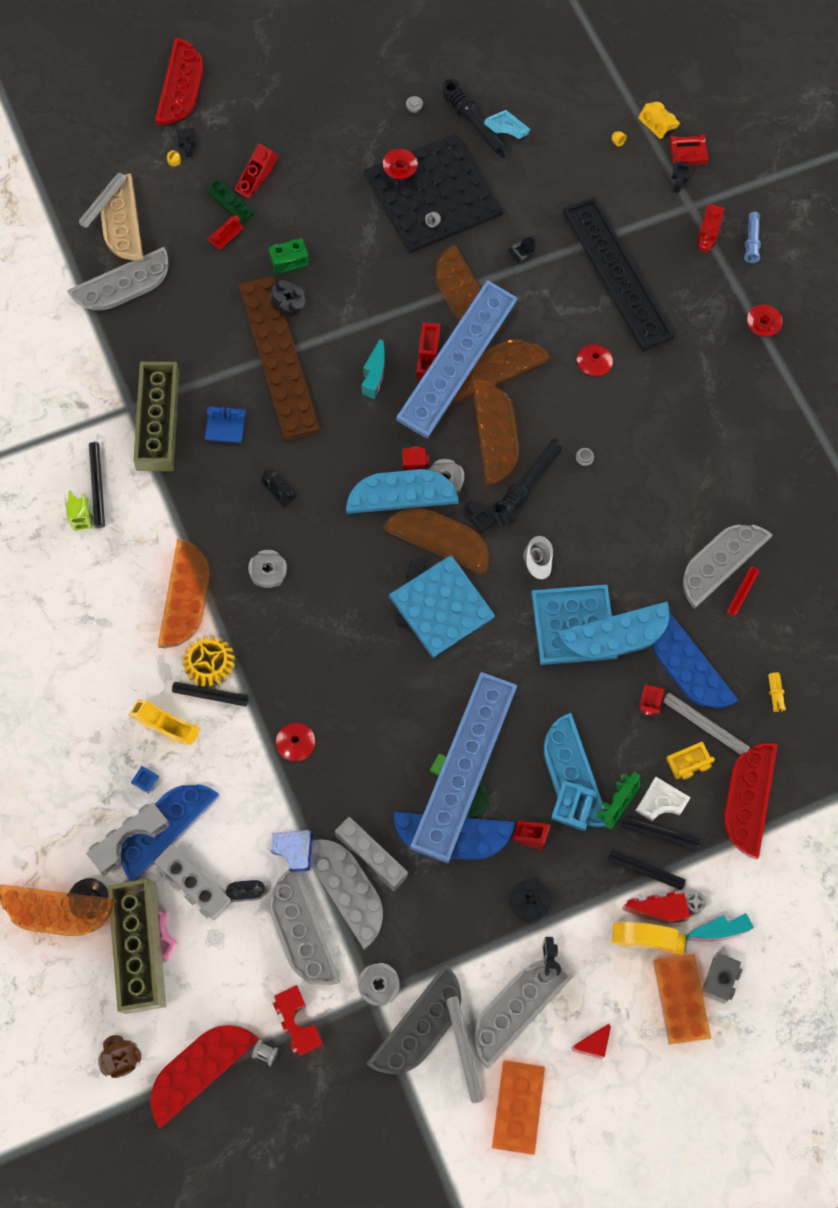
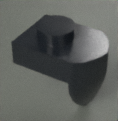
(523, 250)

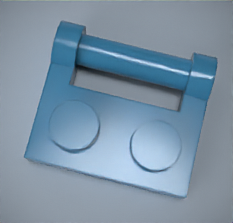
(567, 803)

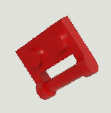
(689, 154)

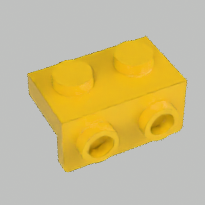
(658, 119)
(690, 760)

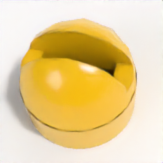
(618, 138)
(175, 160)

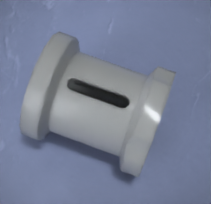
(265, 1053)

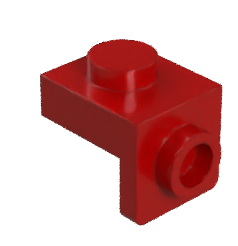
(651, 699)

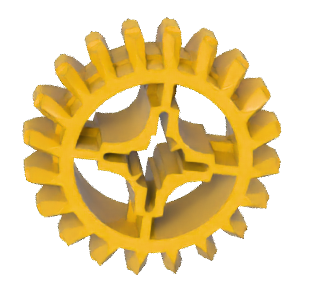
(215, 657)

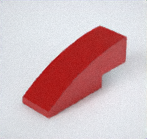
(428, 348)

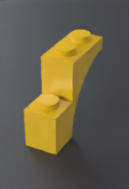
(164, 723)

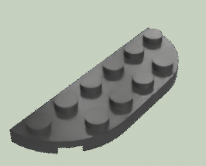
(419, 1028)

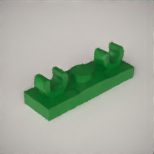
(620, 799)

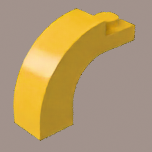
(648, 936)

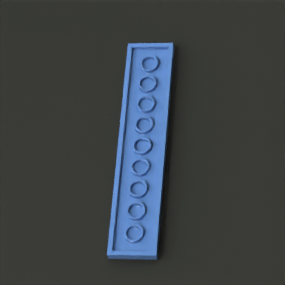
(456, 359)
(463, 768)

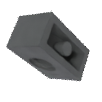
(713, 987)

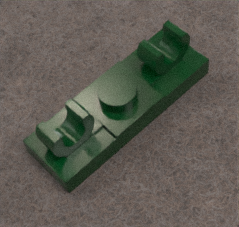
(229, 201)

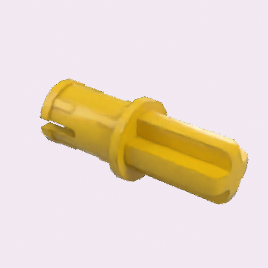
(776, 692)

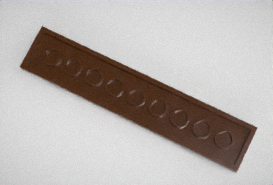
(279, 360)

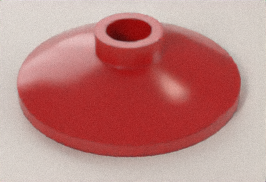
(400, 158)
(767, 315)
(592, 366)
(299, 750)

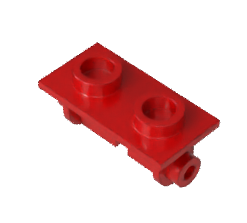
(226, 232)

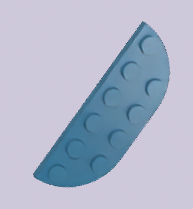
(401, 491)
(617, 633)
(568, 762)

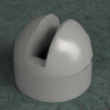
(430, 219)

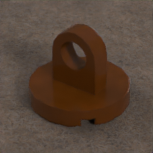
(118, 1057)

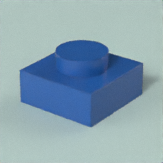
(145, 779)

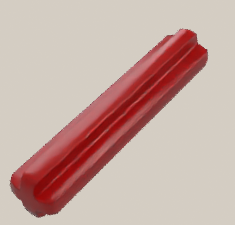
(743, 591)

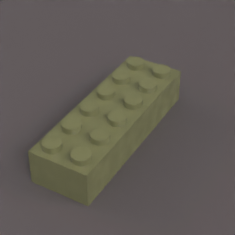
(156, 416)
(137, 947)

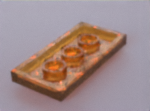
(681, 999)
(518, 1107)

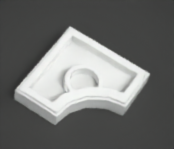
(661, 799)

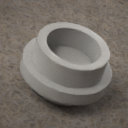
(414, 104)
(585, 457)

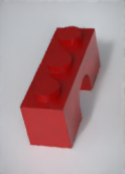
(304, 1039)

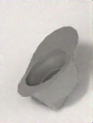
(539, 557)

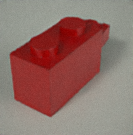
(710, 227)

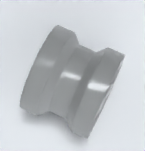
(697, 900)

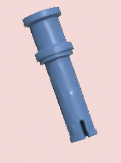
(753, 244)

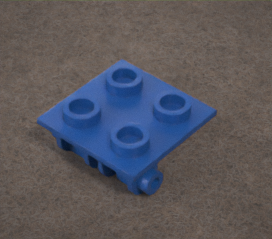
(225, 424)

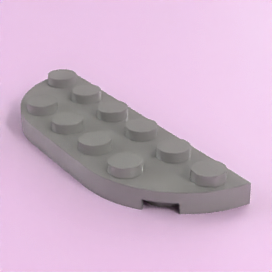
(122, 283)
(721, 559)
(348, 889)
(300, 931)
(515, 1009)

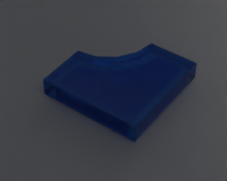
(295, 848)

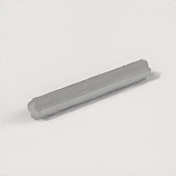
(102, 200)

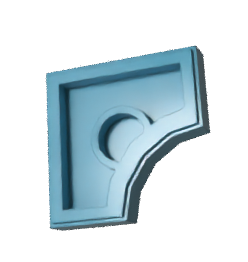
(506, 123)

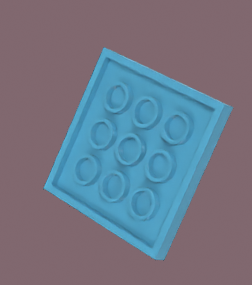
(441, 606)
(565, 609)

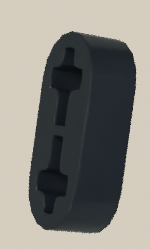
(245, 885)

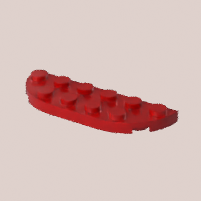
(180, 84)
(749, 798)
(197, 1069)

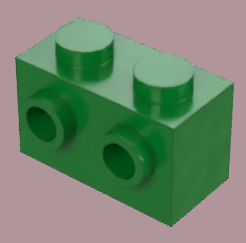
(288, 256)

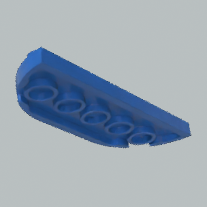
(691, 669)
(181, 809)
(476, 841)

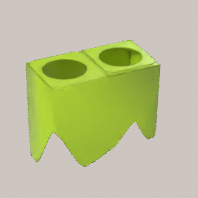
(78, 512)

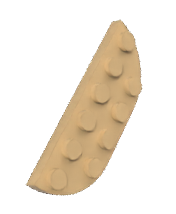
(121, 223)

